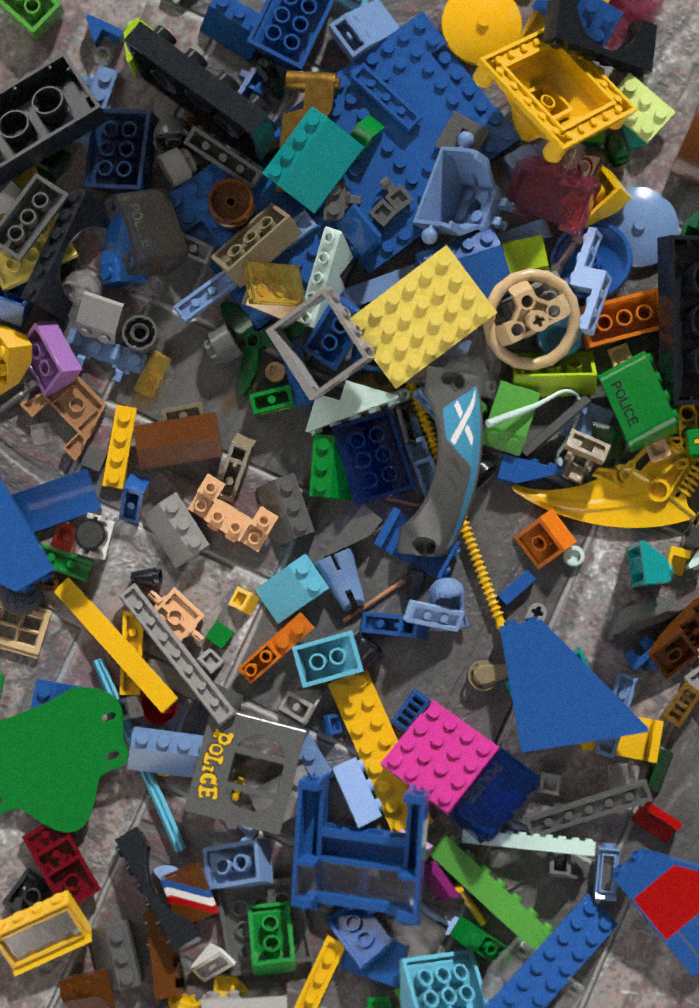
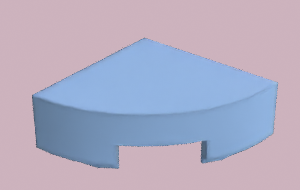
(164, 869)

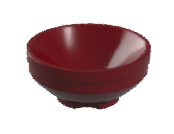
(154, 716)

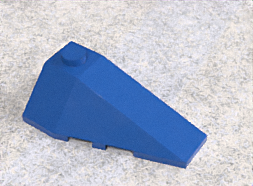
(115, 246)

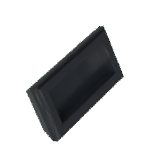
(404, 425)

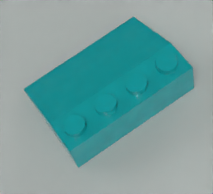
(313, 160)

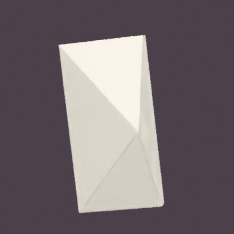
(211, 962)

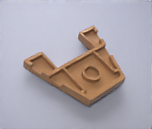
(78, 406)

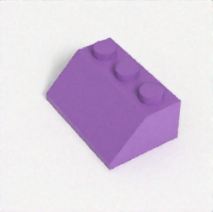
(52, 357)

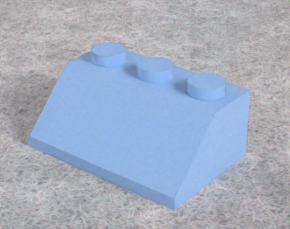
(358, 791)

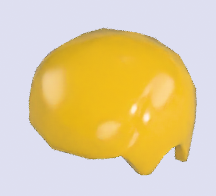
(183, 1002)

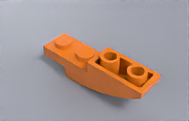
(275, 648)

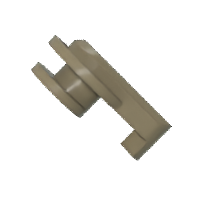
(486, 674)

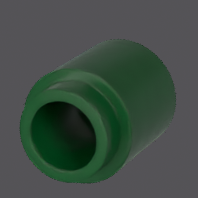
(616, 151)

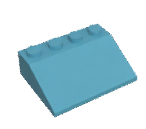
(441, 981)

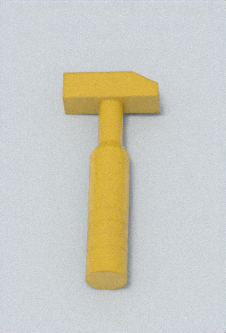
(470, 904)

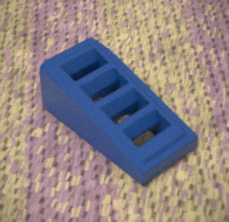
(418, 695)

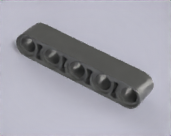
(177, 683)

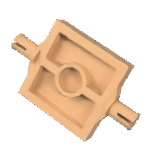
(178, 614)

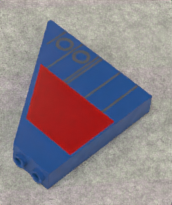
(667, 897)

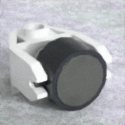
(95, 536)

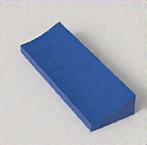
(58, 500)

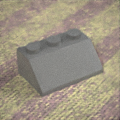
(176, 530)

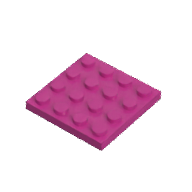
(440, 756)

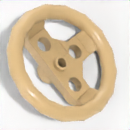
(517, 286)

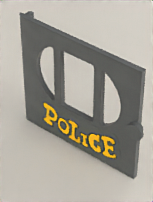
(210, 779)

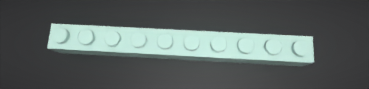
(538, 842)

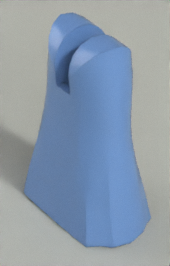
(342, 577)

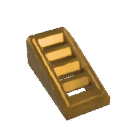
(683, 715)

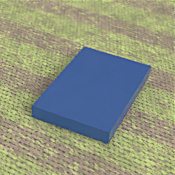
(360, 935)
(383, 969)

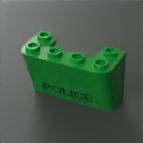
(639, 401)

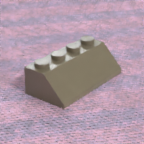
(257, 242)

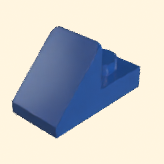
(101, 29)

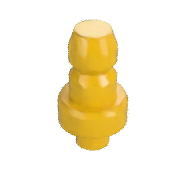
(236, 794)

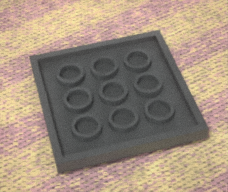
(235, 921)

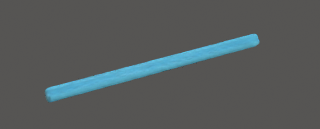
(148, 777)

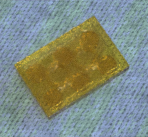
(273, 284)

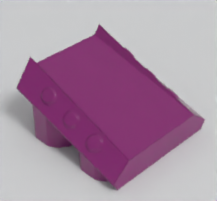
(439, 882)

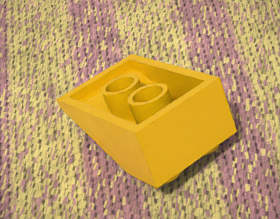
(610, 197)

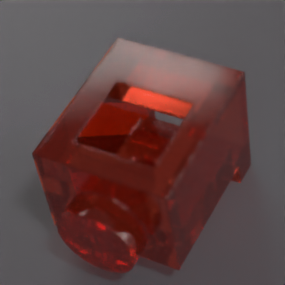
(58, 539)

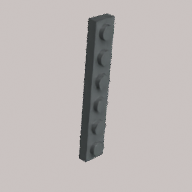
(589, 808)

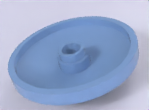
(643, 221)

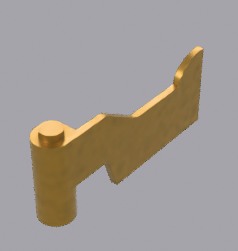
(319, 93)

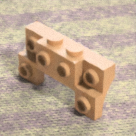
(229, 519)

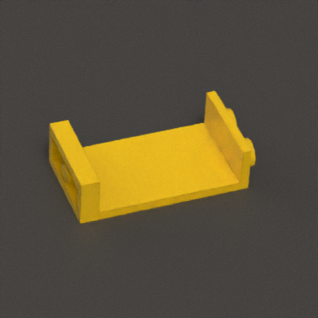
(637, 746)

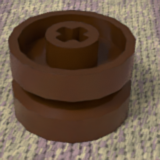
(233, 192)

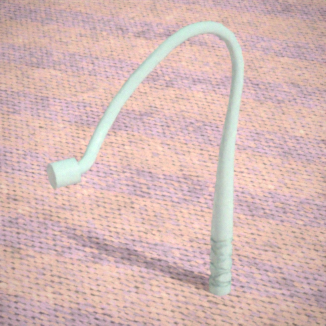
(518, 412)

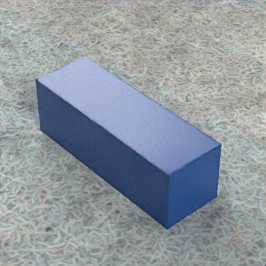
(516, 587)

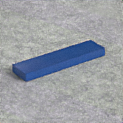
(386, 98)

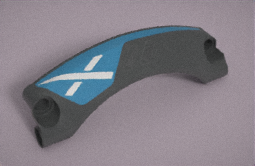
(459, 425)

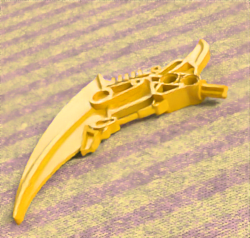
(630, 496)

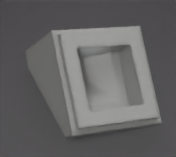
(210, 661)

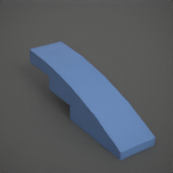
(421, 459)

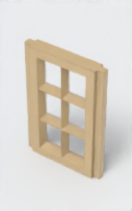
(22, 648)

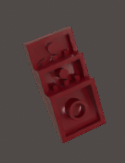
(61, 862)

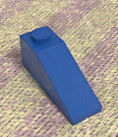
(392, 626)

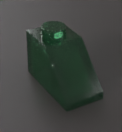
(610, 436)

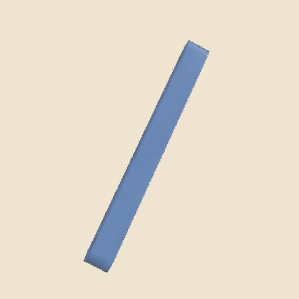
(367, 291)

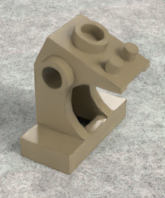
(580, 459)

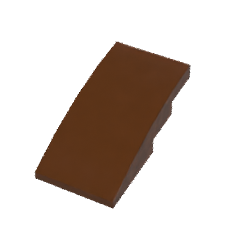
(678, 641)

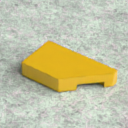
(224, 982)

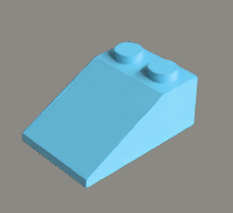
(292, 588)
(327, 659)

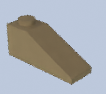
(236, 465)

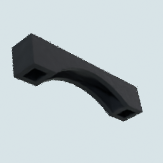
(136, 851)

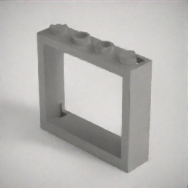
(291, 356)

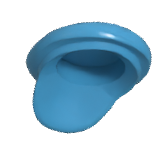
(552, 336)

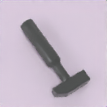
(18, 397)

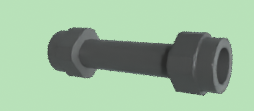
(577, 241)

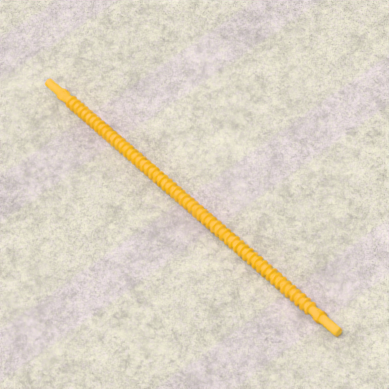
(467, 535)

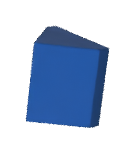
(331, 724)

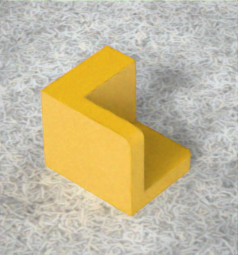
(678, 558)

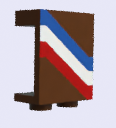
(190, 893)

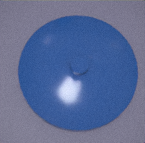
(612, 256)

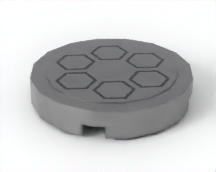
(20, 603)

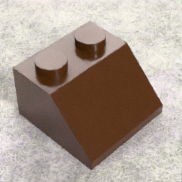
(87, 990)

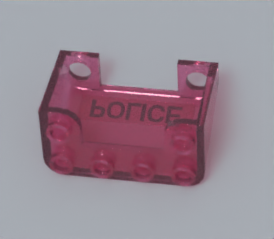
(553, 193)

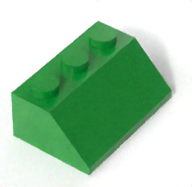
(327, 471)

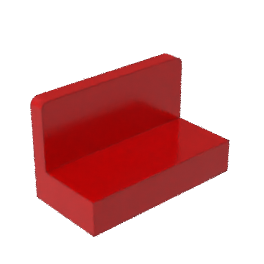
(656, 821)

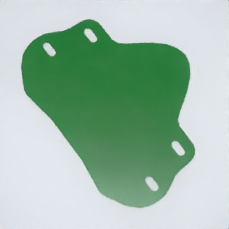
(57, 756)

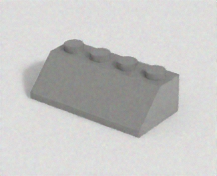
(255, 999)

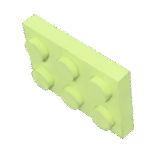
(651, 111)

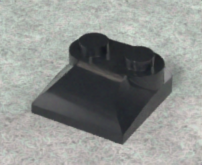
(27, 892)

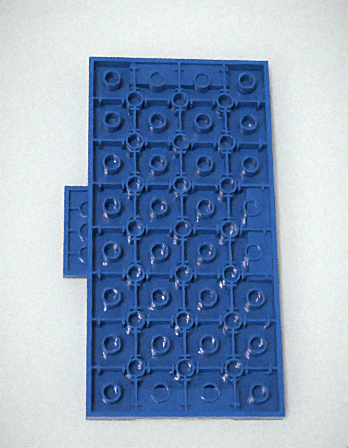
(431, 81)

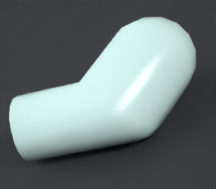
(404, 393)

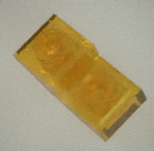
(152, 374)

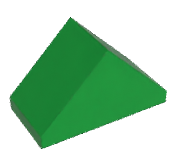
(367, 132)

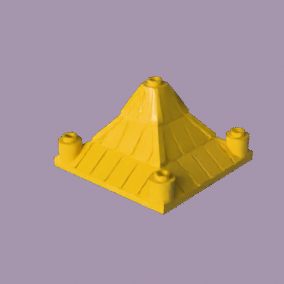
(553, 94)

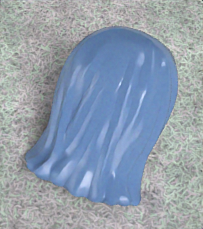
(448, 593)

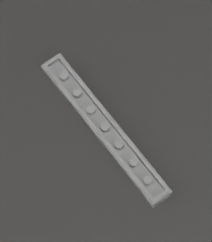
(177, 654)

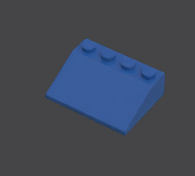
(288, 30)
(479, 255)

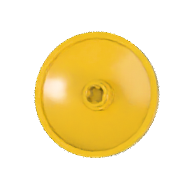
(479, 27)

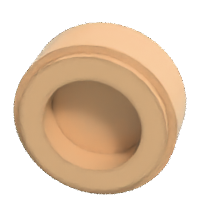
(275, 372)

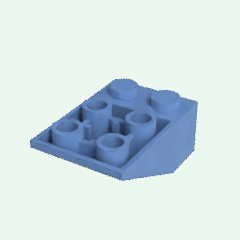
(362, 29)

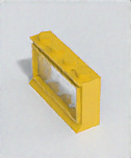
(43, 932)

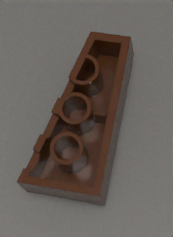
(163, 961)

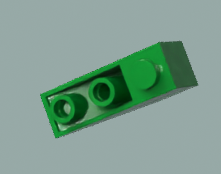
(477, 939)

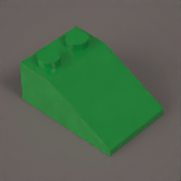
(271, 938)

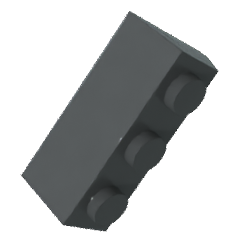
(285, 500)
(116, 950)

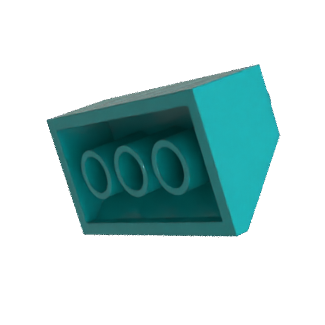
(647, 566)

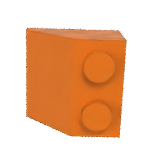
(545, 539)

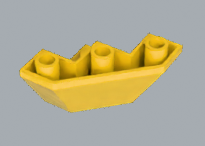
(14, 357)

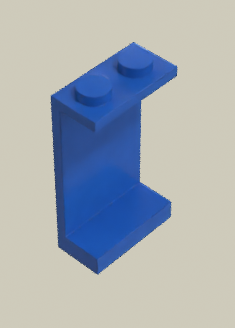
(388, 541)

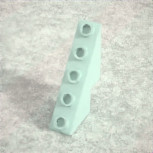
(329, 263)
(354, 402)

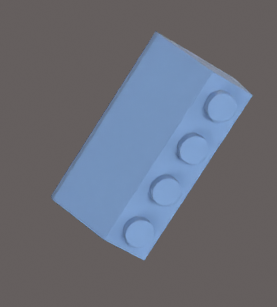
(164, 751)

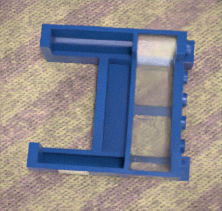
(356, 864)

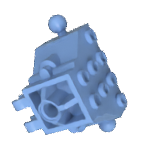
(461, 194)

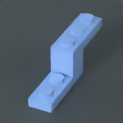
(590, 281)

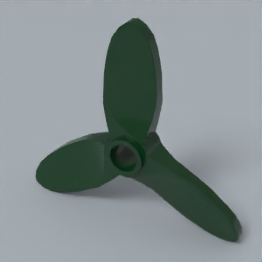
(246, 330)

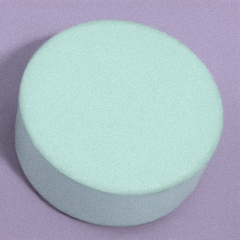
(573, 556)

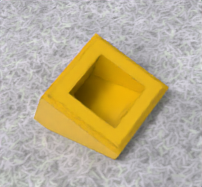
(244, 601)

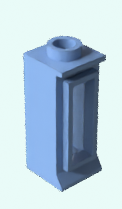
(606, 860)

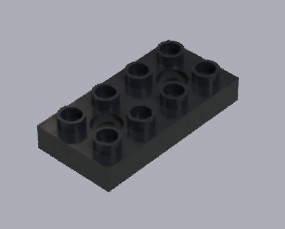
(202, 94)
(34, 135)
(679, 317)

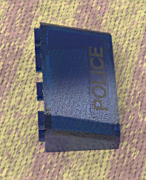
(494, 796)

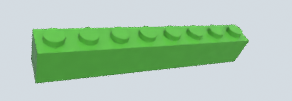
(490, 892)

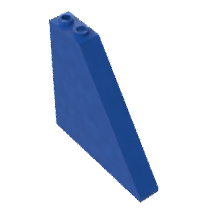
(21, 554)
(556, 693)

